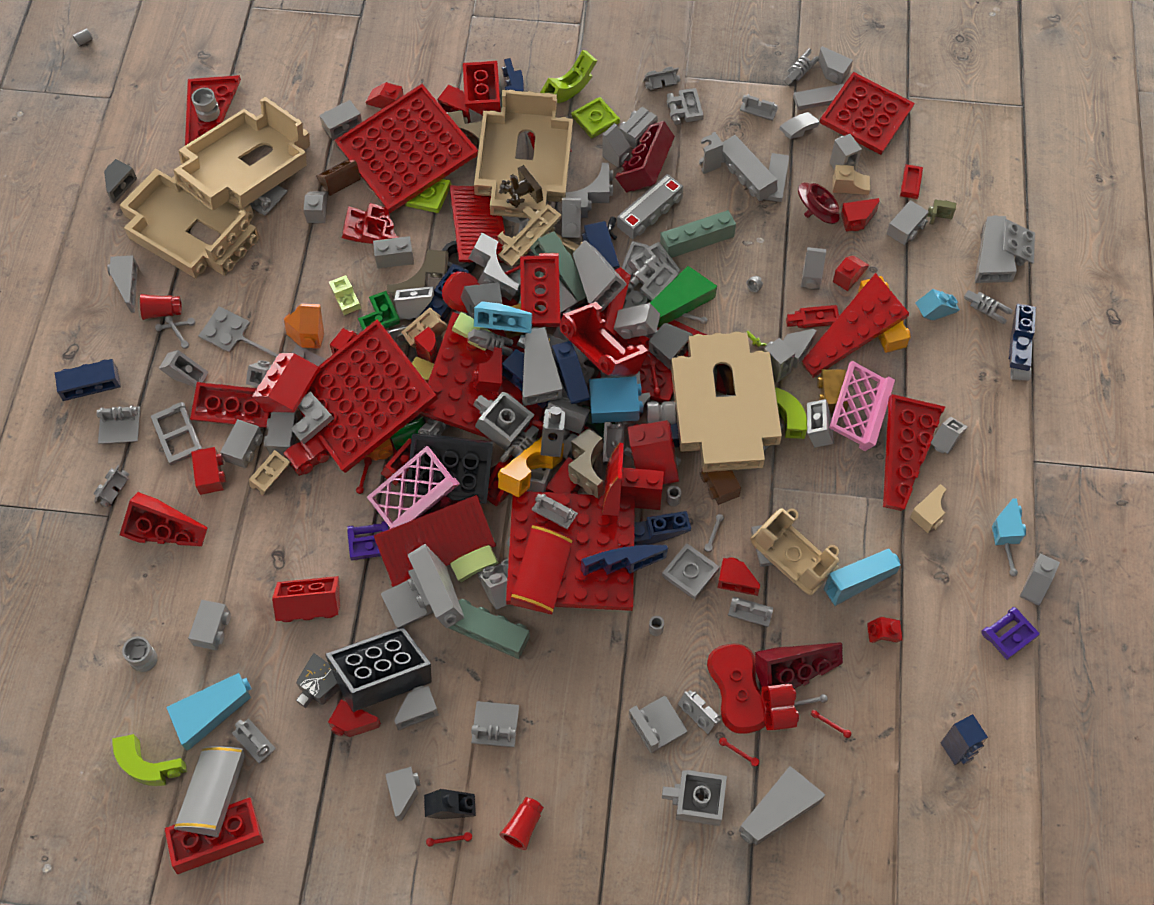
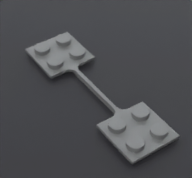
(227, 329)

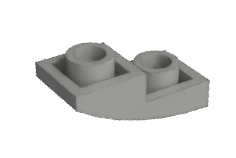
(797, 125)

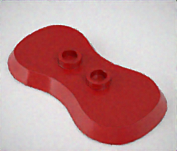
(454, 287)
(735, 674)

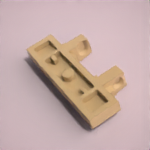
(538, 225)

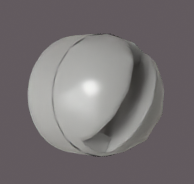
(754, 287)

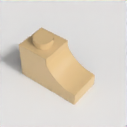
(849, 181)
(929, 512)

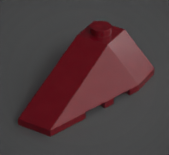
(797, 663)

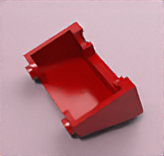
(586, 332)

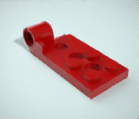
(548, 264)

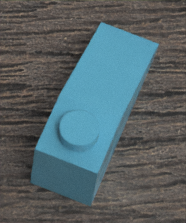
(502, 317)

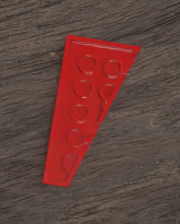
(224, 91)
(864, 319)
(907, 443)

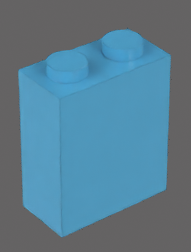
(615, 399)

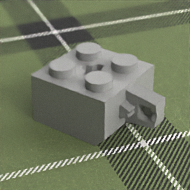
(502, 419)
(686, 797)

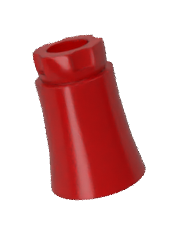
(159, 306)
(522, 824)

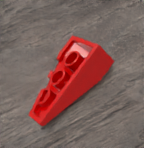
(157, 522)

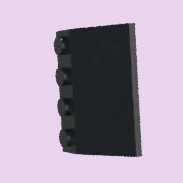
(462, 457)
(379, 668)

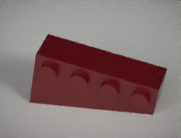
(647, 158)

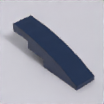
(630, 557)

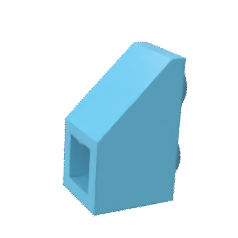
(937, 304)
(1008, 525)

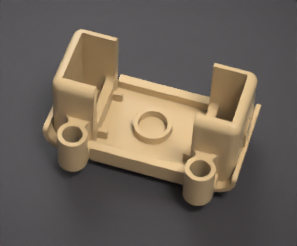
(793, 552)

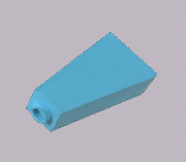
(860, 576)
(206, 709)

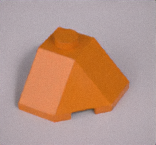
(305, 326)

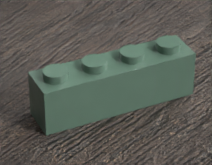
(698, 234)
(567, 268)
(492, 630)

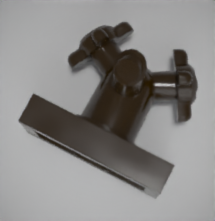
(526, 185)

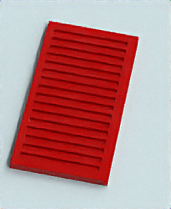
(471, 219)
(446, 532)

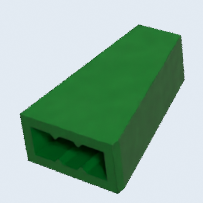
(683, 295)

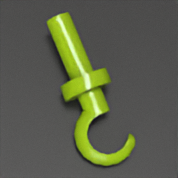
(756, 341)

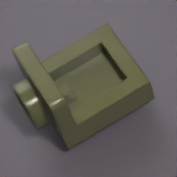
(941, 209)

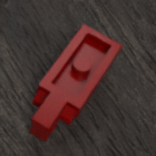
(813, 317)

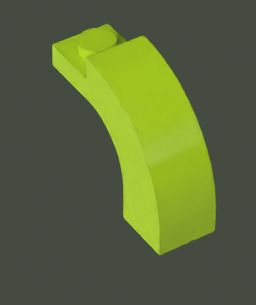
(573, 80)
(792, 414)
(129, 757)

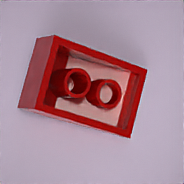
(654, 449)

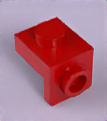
(884, 629)

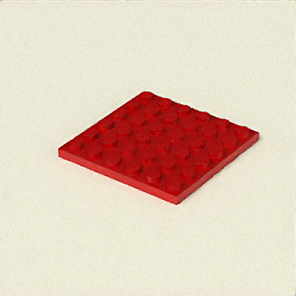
(407, 147)
(454, 386)
(369, 393)
(590, 535)

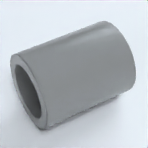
(82, 37)
(1017, 374)
(676, 491)
(659, 621)

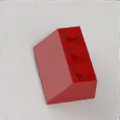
(481, 86)
(285, 383)
(306, 599)

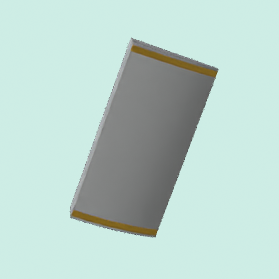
(210, 790)

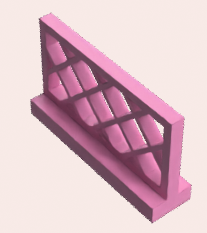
(875, 414)
(426, 502)

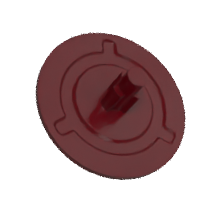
(819, 202)

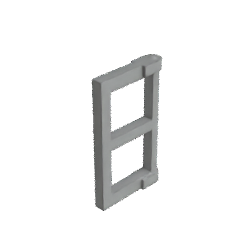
(188, 428)

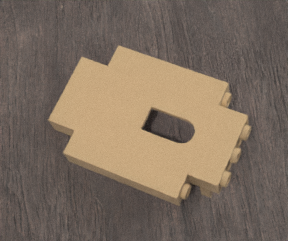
(499, 143)
(213, 164)
(165, 212)
(728, 428)

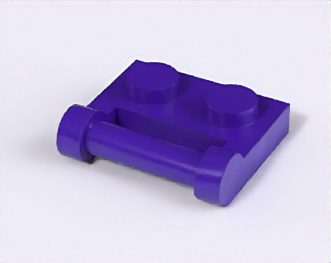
(365, 546)
(1015, 638)

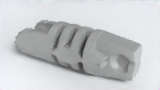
(801, 66)
(987, 305)
(490, 340)
(522, 442)

